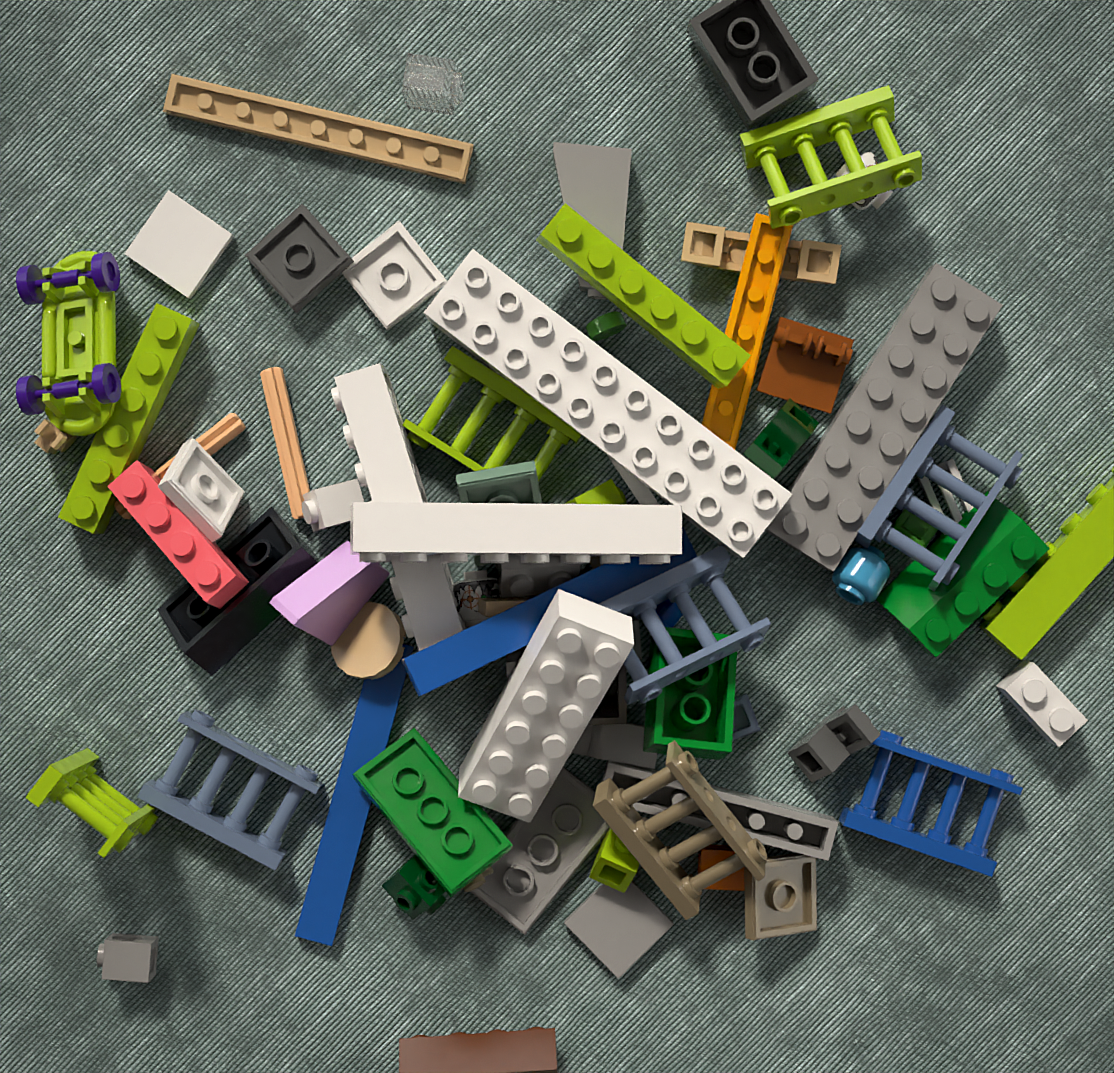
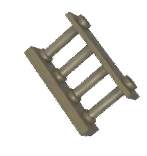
(662, 861)

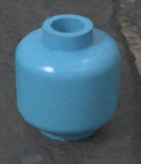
(861, 575)

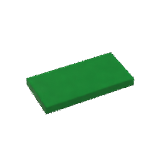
(423, 806)

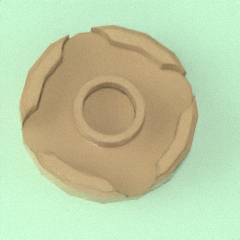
(370, 643)

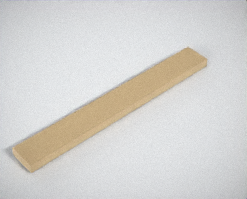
(318, 129)

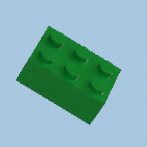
(695, 708)

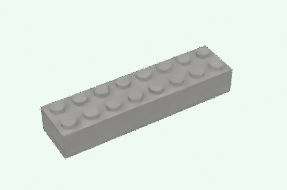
(883, 416)

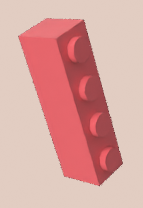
(177, 536)

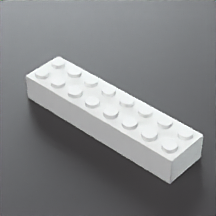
(393, 476)
(515, 530)

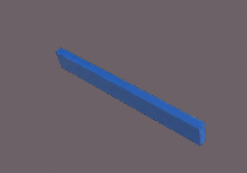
(516, 626)
(349, 807)

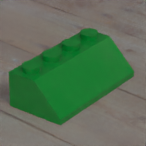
(989, 564)

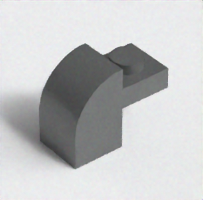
(832, 742)

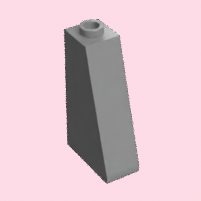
(596, 187)

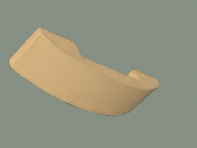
(725, 251)

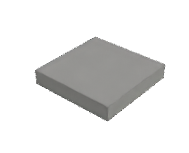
(618, 925)

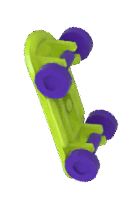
(77, 342)

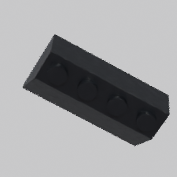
(271, 560)

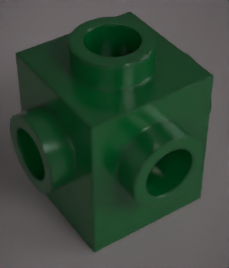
(414, 889)

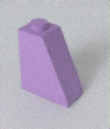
(330, 594)

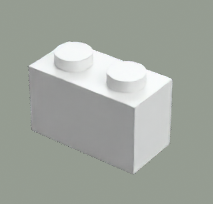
(1041, 703)

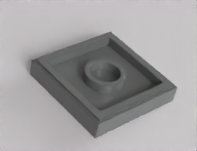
(299, 258)

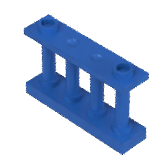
(937, 840)

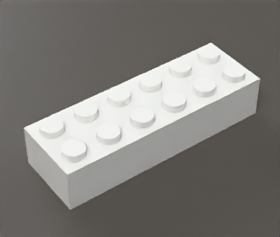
(545, 706)

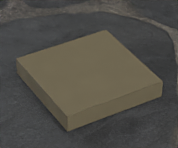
(783, 900)

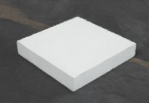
(179, 244)
(393, 275)
(201, 489)

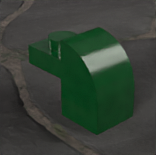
(781, 438)

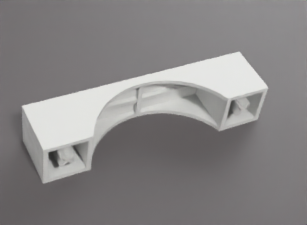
(607, 404)

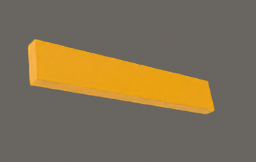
(748, 324)

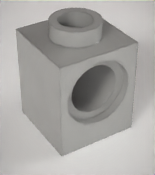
(128, 957)

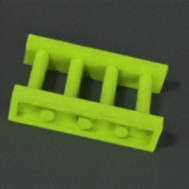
(821, 126)
(494, 390)
(93, 800)

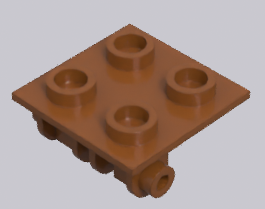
(805, 365)

